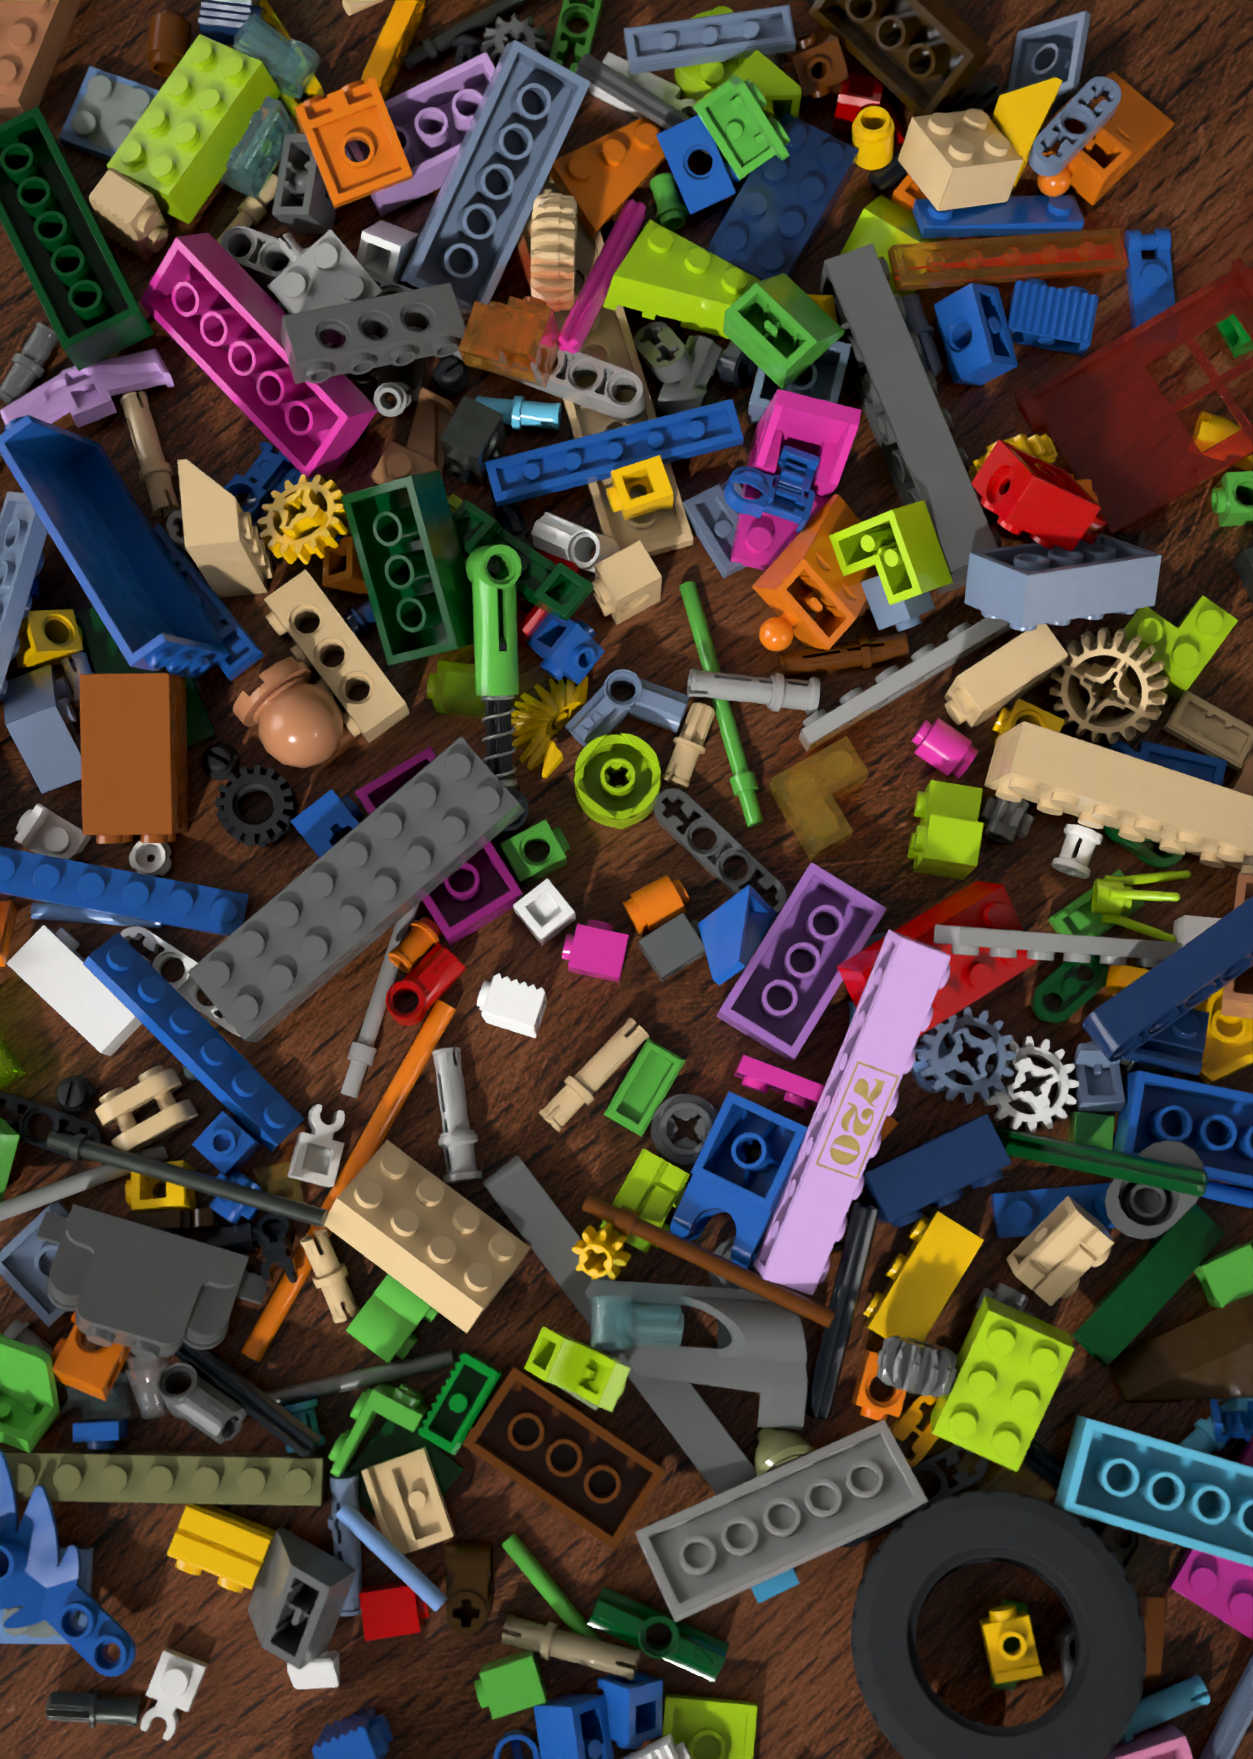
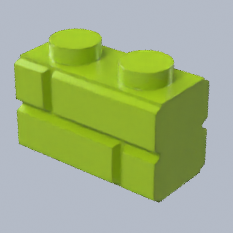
(652, 1190)

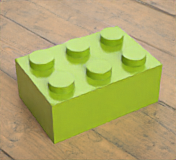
(1002, 1383)

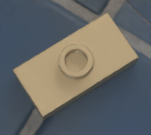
(1210, 730)

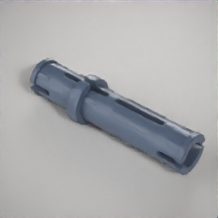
(346, 1543)

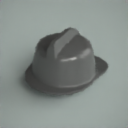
(1147, 1210)

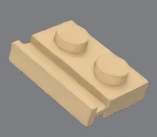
(408, 1501)

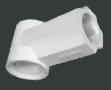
(571, 541)

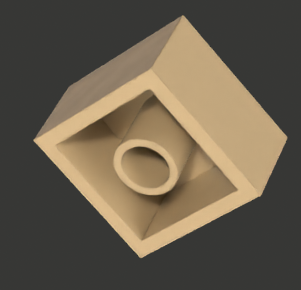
(960, 159)

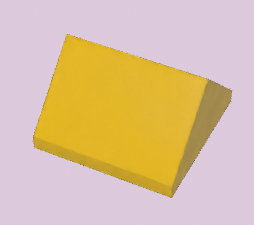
(1023, 113)

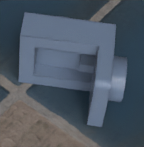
(1098, 1079)

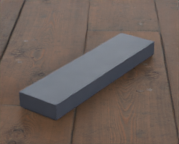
(709, 39)

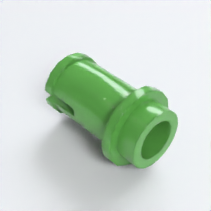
(670, 212)

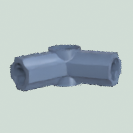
(650, 704)

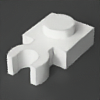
(316, 1154)
(174, 1686)

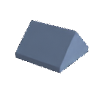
(1051, 52)

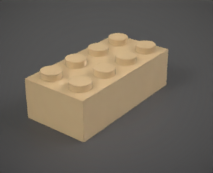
(426, 1235)

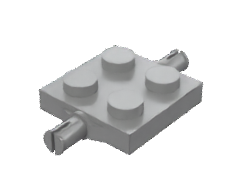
(322, 276)

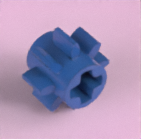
(231, 1210)

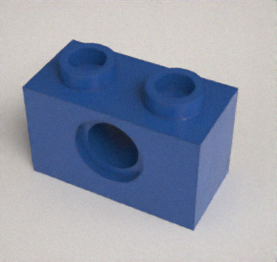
(697, 190)
(975, 334)

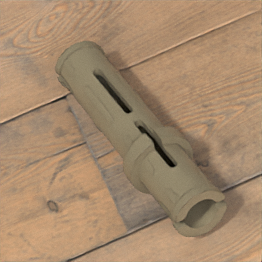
(572, 1647)

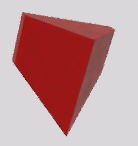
(862, 92)

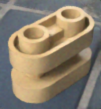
(154, 1086)

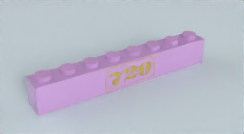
(852, 1112)

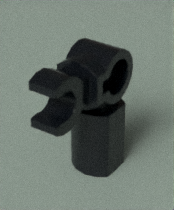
(271, 1233)

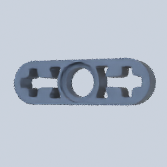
(1080, 110)

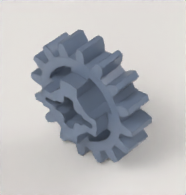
(974, 1075)

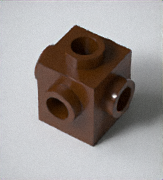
(815, 64)

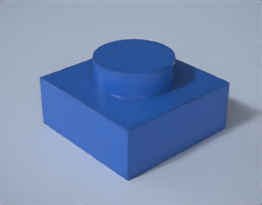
(100, 1432)

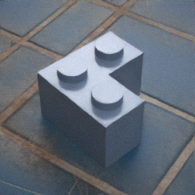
(43, 728)

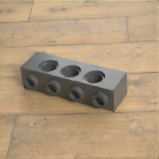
(386, 316)

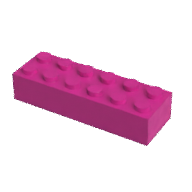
(237, 341)

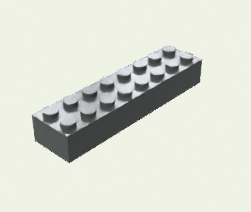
(904, 408)
(356, 891)

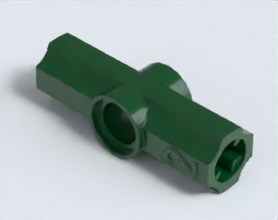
(686, 1646)

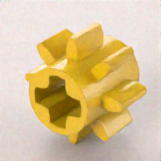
(601, 1241)

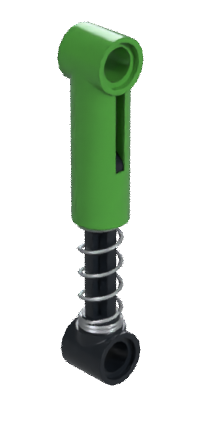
(497, 659)

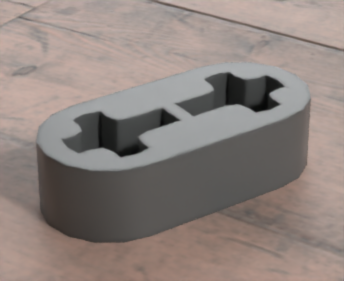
(668, 348)

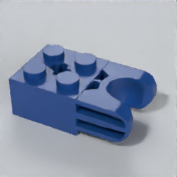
(733, 1182)

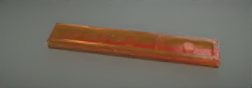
(1007, 259)

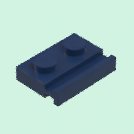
(1177, 1046)

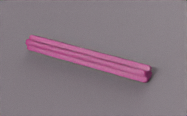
(599, 280)

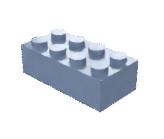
(1053, 586)

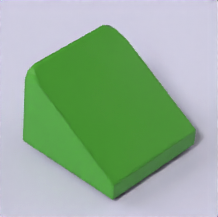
(1091, 1129)

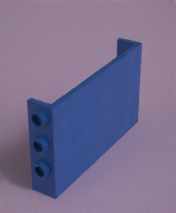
(111, 549)

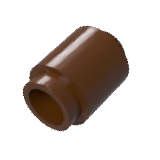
(167, 41)

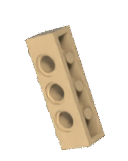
(304, 599)

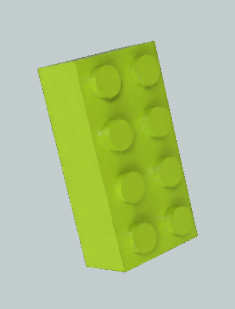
(193, 125)

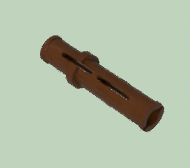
(844, 655)

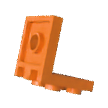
(346, 116)

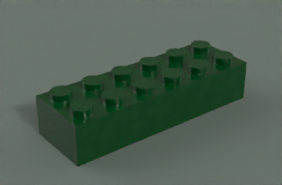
(64, 245)

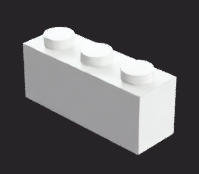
(58, 975)

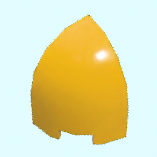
(1213, 429)

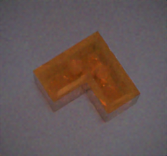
(512, 339)

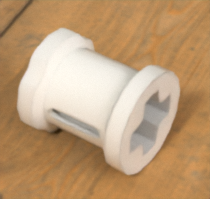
(1076, 836)

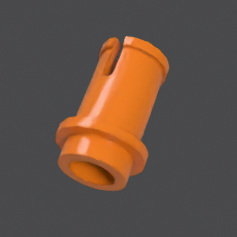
(415, 944)

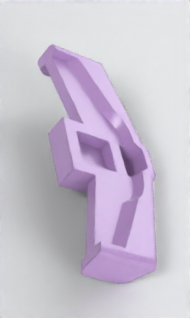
(88, 391)

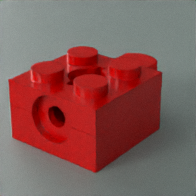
(1037, 498)

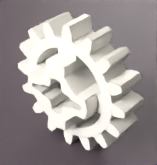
(1039, 1102)

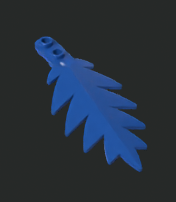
(50, 1588)

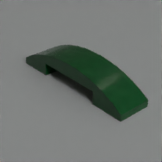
(541, 581)

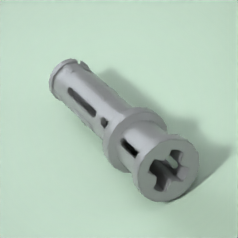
(774, 692)
(456, 1137)

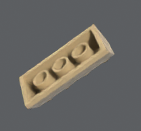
(221, 536)

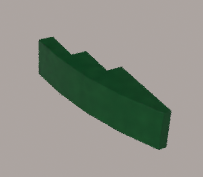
(1147, 1285)

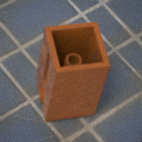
(134, 757)

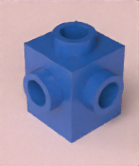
(573, 651)

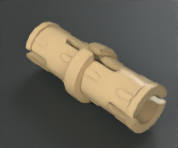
(330, 1275)

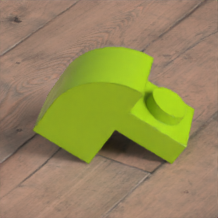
(578, 1368)

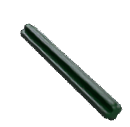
(1104, 1162)

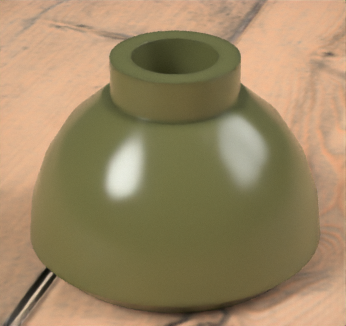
(778, 1448)

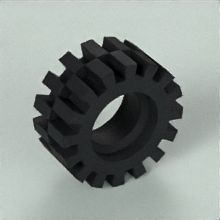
(241, 785)

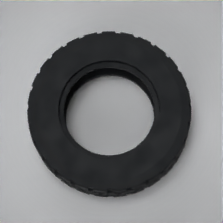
(1058, 1551)

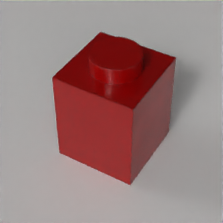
(391, 1610)

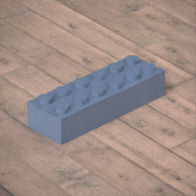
(496, 176)

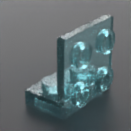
(259, 149)

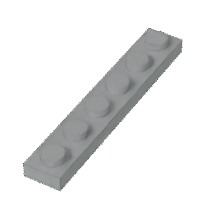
(895, 682)
(1043, 945)

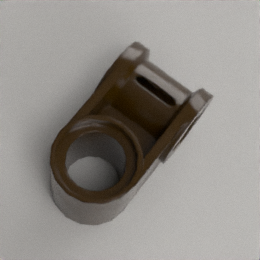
(468, 1576)

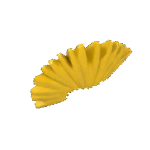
(542, 719)

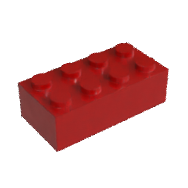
(970, 975)

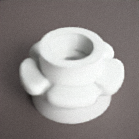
(159, 866)

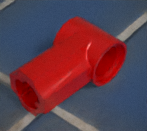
(427, 982)

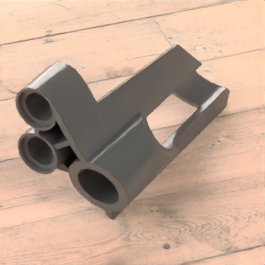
(756, 1350)

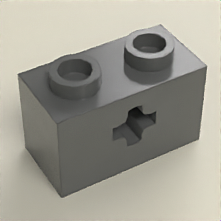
(300, 192)

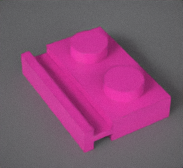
(762, 1076)

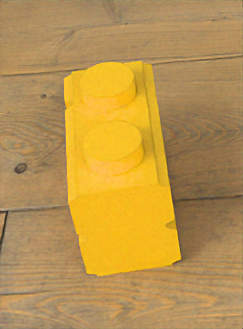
(221, 1545)

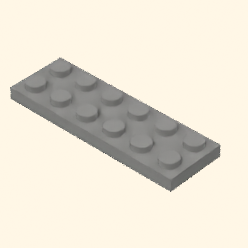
(780, 1520)

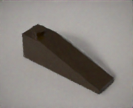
(1194, 1361)

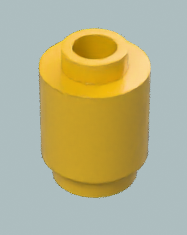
(873, 137)

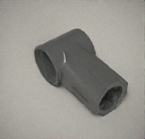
(692, 389)
(201, 1403)

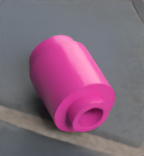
(944, 747)

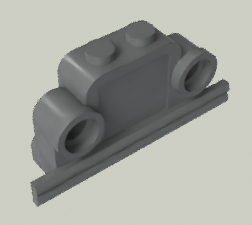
(143, 1283)

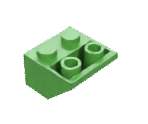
(780, 328)

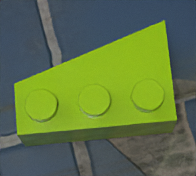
(677, 281)

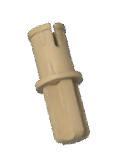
(689, 745)

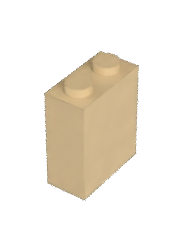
(1004, 676)

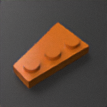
(608, 171)

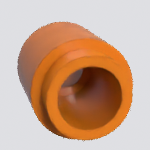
(656, 904)

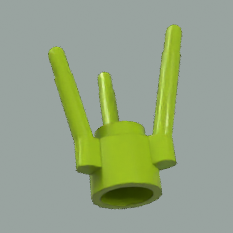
(1114, 896)

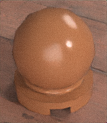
(294, 718)

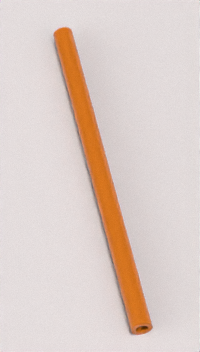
(363, 1151)

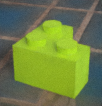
(901, 548)
(1183, 647)
(948, 830)

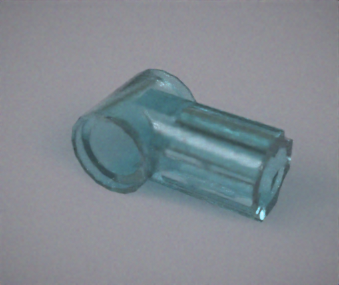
(286, 60)
(620, 1323)

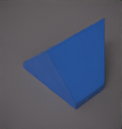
(735, 932)

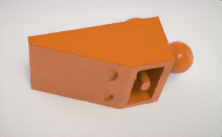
(1113, 150)
(811, 580)

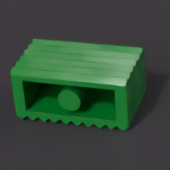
(459, 1402)

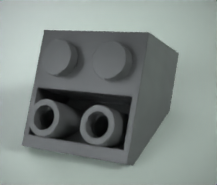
(298, 1599)

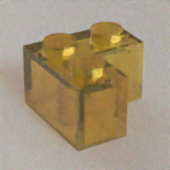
(809, 794)

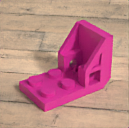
(807, 425)

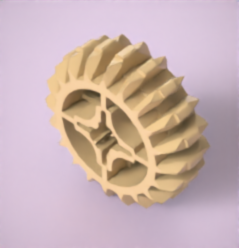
(554, 250)
(1122, 695)

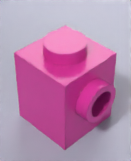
(596, 950)

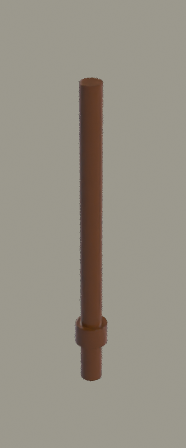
(628, 1222)

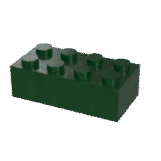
(412, 566)

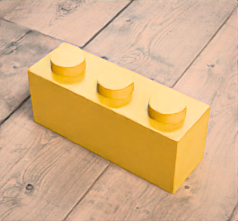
(922, 1278)

